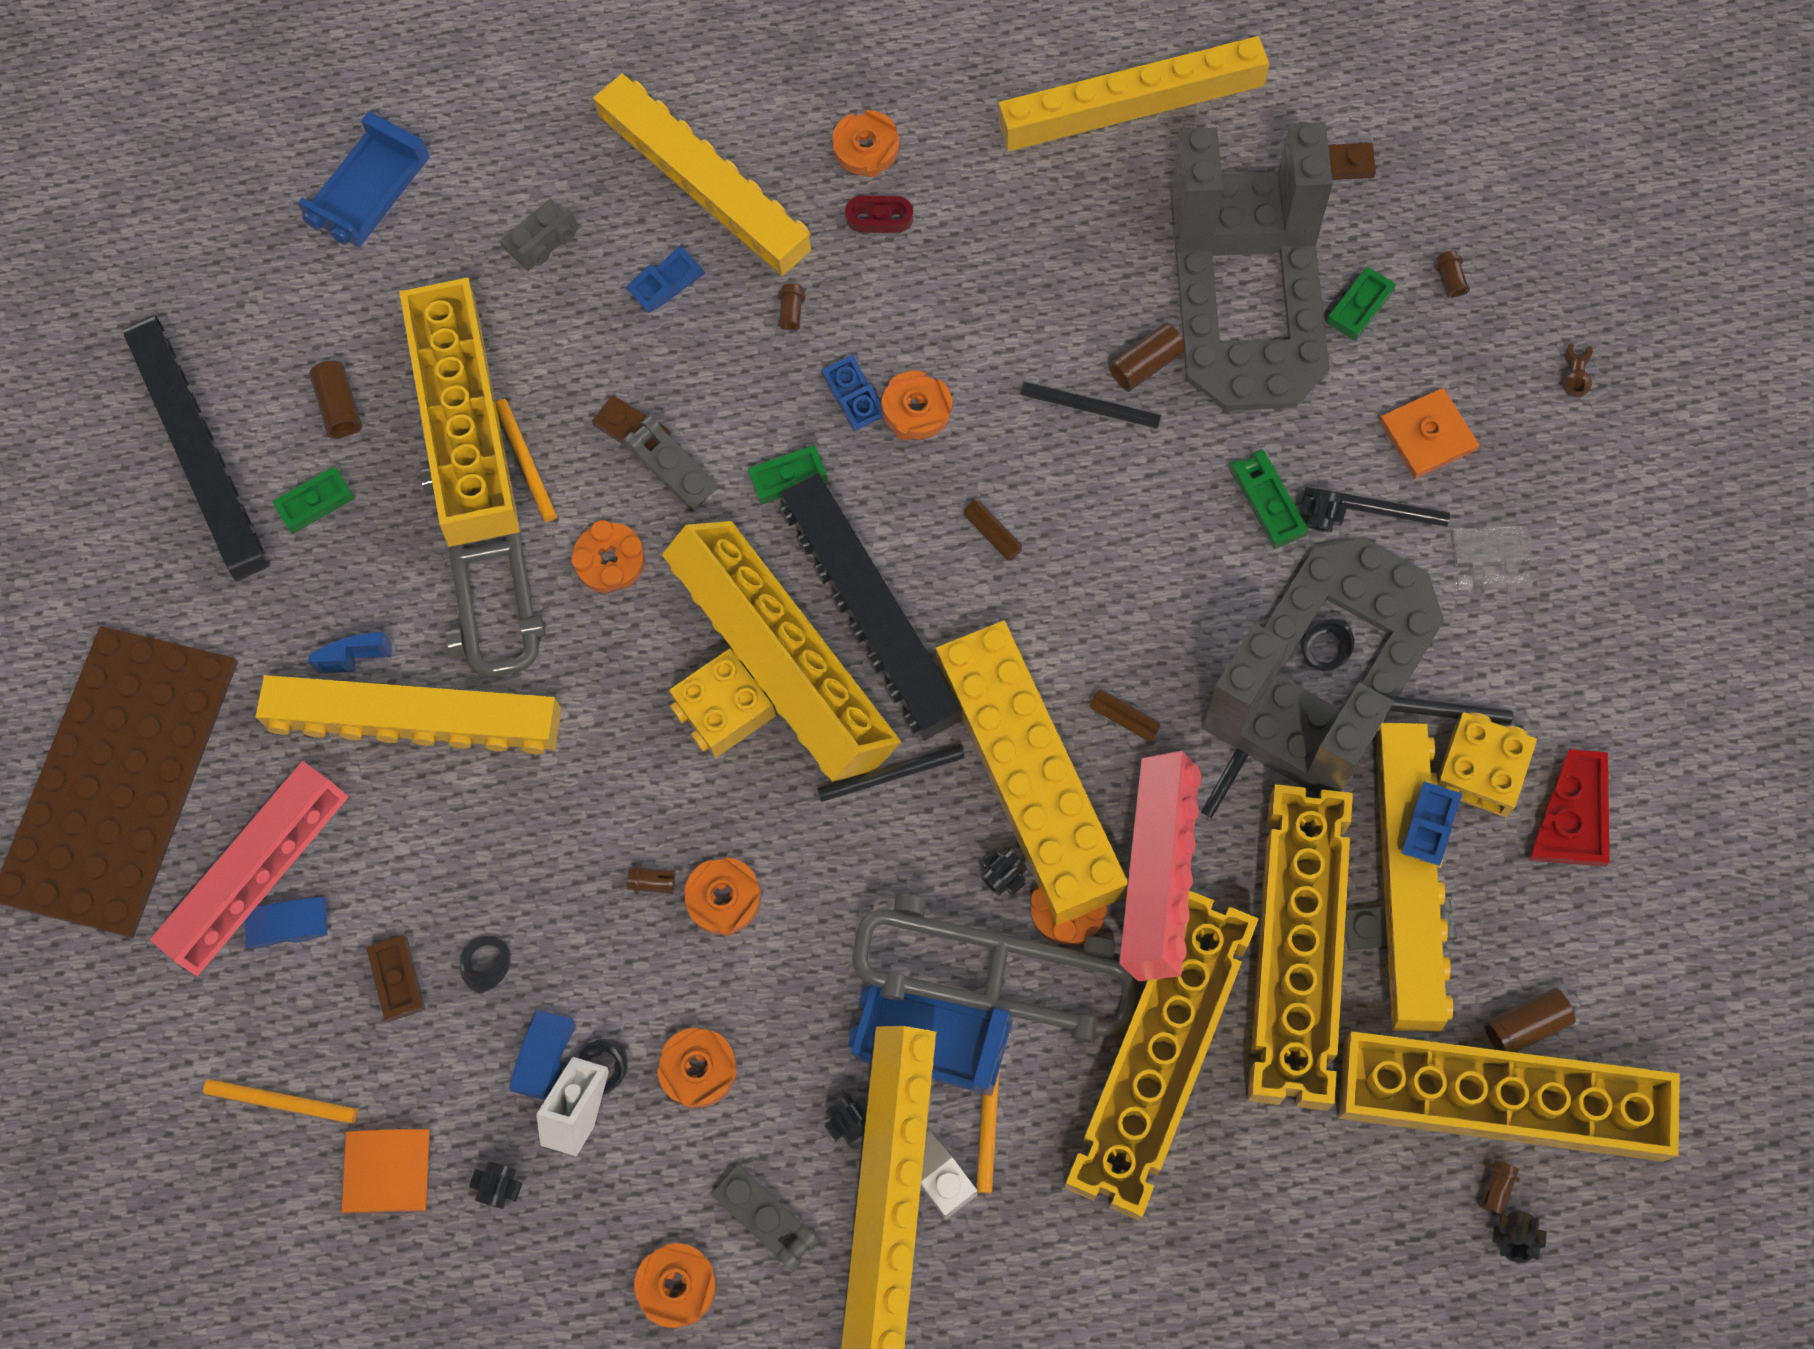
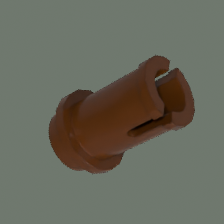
(1452, 273)
(790, 309)
(650, 880)
(1499, 1187)

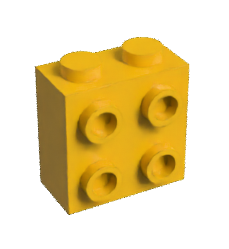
(721, 704)
(1486, 763)

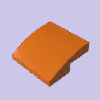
(385, 1171)

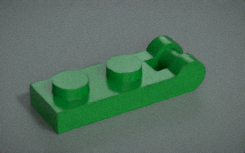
(1269, 499)

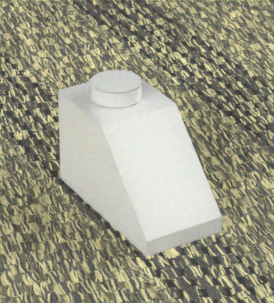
(572, 1106)
(944, 1179)

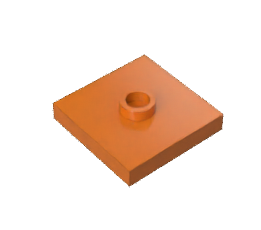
(1429, 433)

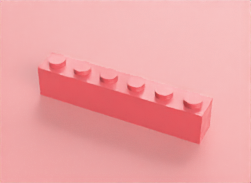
(1160, 867)
(249, 869)

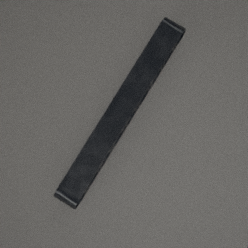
(194, 448)

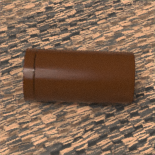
(1147, 357)
(335, 399)
(1530, 1021)

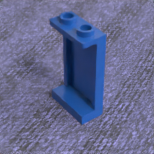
(366, 182)
(966, 1043)

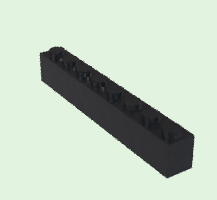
(871, 606)

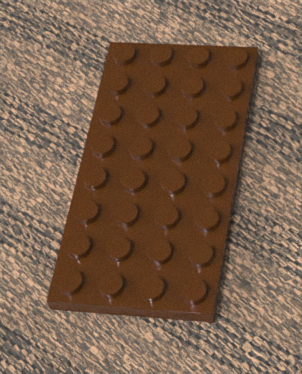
(115, 781)

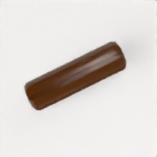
(992, 530)
(1125, 715)

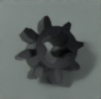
(1323, 510)
(1003, 872)
(847, 1119)
(495, 1185)
(1519, 1236)

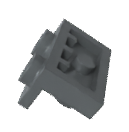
(540, 234)

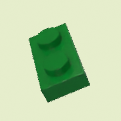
(1361, 303)
(783, 472)
(313, 500)

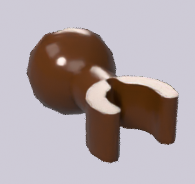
(1577, 381)

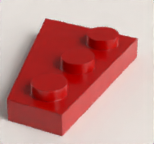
(1577, 813)

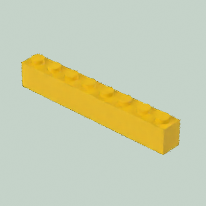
(1133, 93)
(703, 174)
(409, 713)
(1411, 886)
(889, 1189)

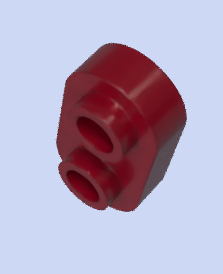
(879, 213)

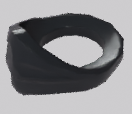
(1346, 647)
(484, 981)
(617, 1050)

